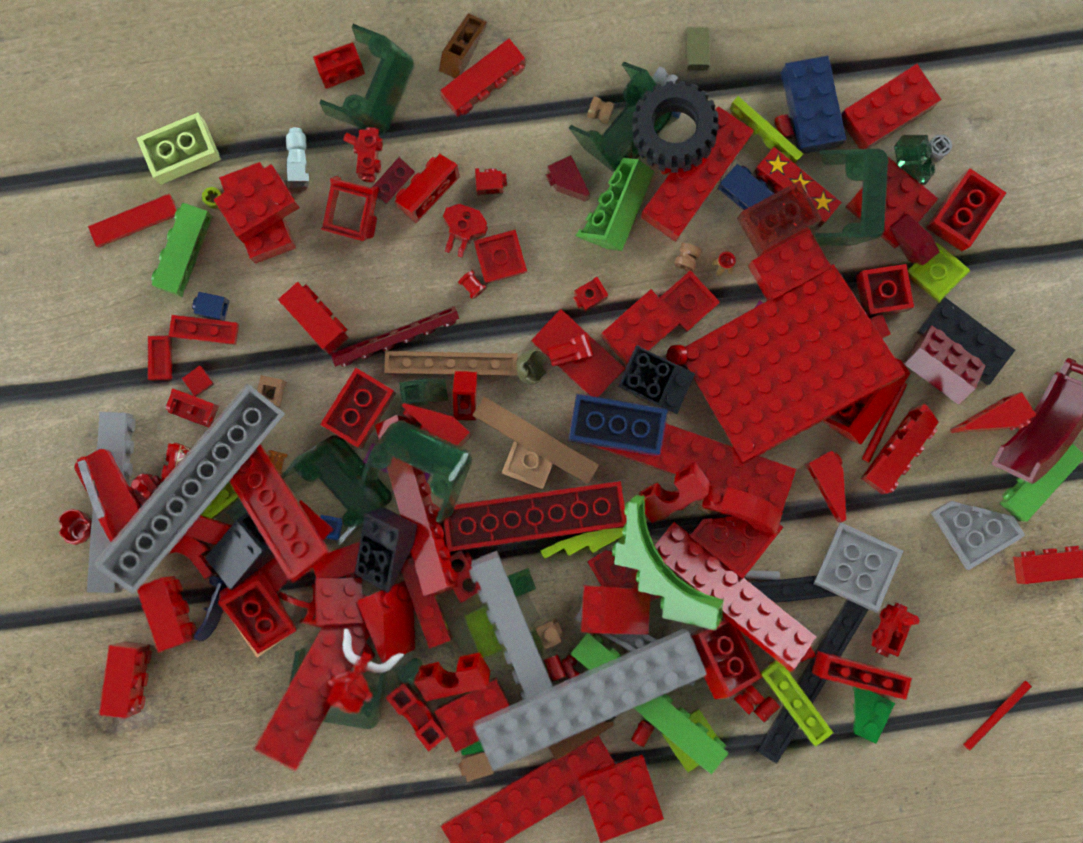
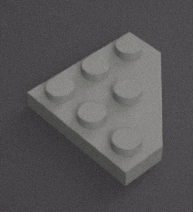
(976, 531)

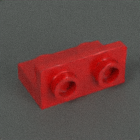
(339, 65)

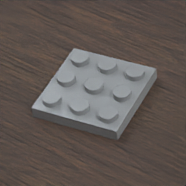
(858, 567)

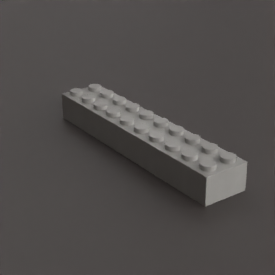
(189, 489)
(589, 698)

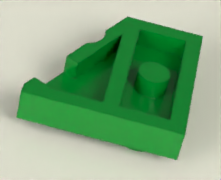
(870, 713)

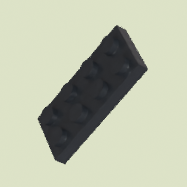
(971, 336)

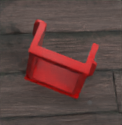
(368, 221)

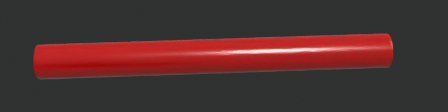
(874, 442)
(997, 715)

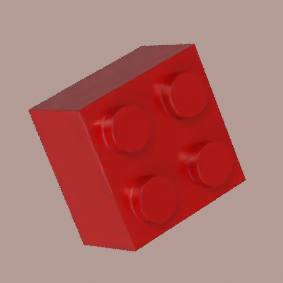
(885, 290)

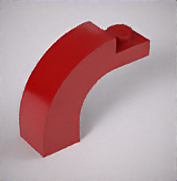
(748, 507)
(195, 551)

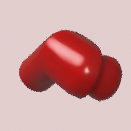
(568, 664)

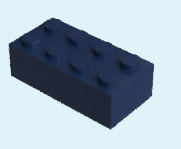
(813, 105)
(617, 425)

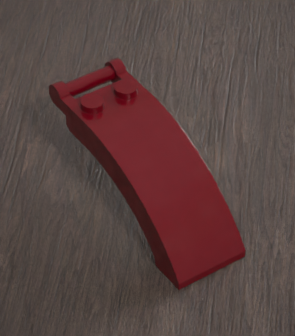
(1051, 431)

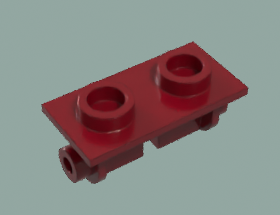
(393, 180)

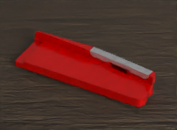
(116, 501)

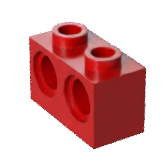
(460, 591)

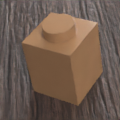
(475, 766)

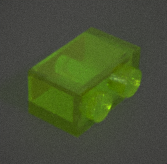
(483, 632)

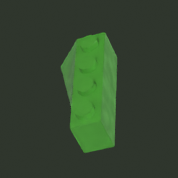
(618, 206)

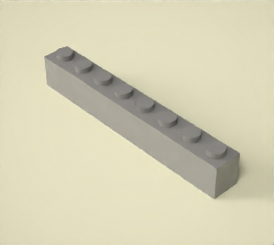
(116, 436)
(511, 624)

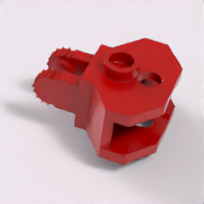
(463, 229)

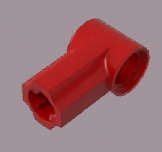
(576, 349)

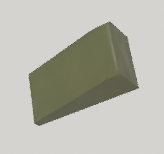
(698, 48)

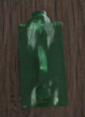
(407, 672)

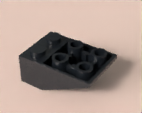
(656, 380)
(384, 547)
(240, 552)

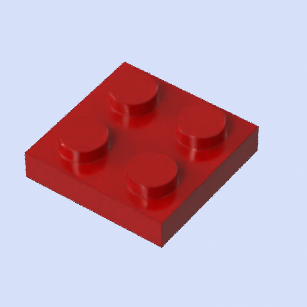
(500, 256)
(689, 300)
(337, 601)

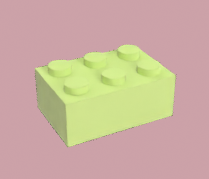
(178, 148)

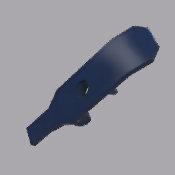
(214, 611)

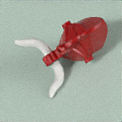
(351, 688)

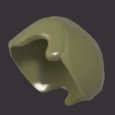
(530, 366)

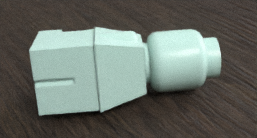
(296, 159)

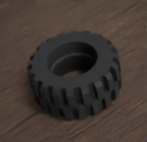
(675, 99)

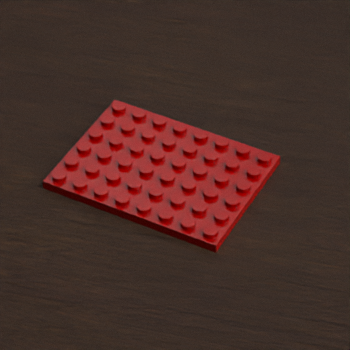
(790, 364)

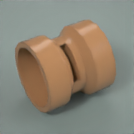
(600, 110)
(687, 257)

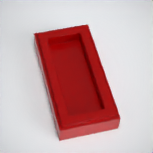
(159, 358)

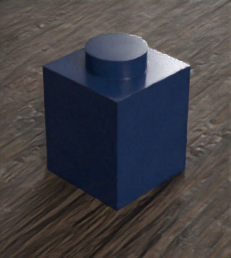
(210, 306)

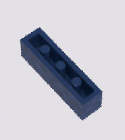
(743, 187)

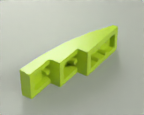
(594, 540)

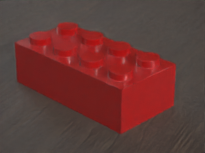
(890, 108)
(271, 241)

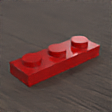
(203, 330)

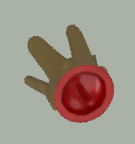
(725, 261)

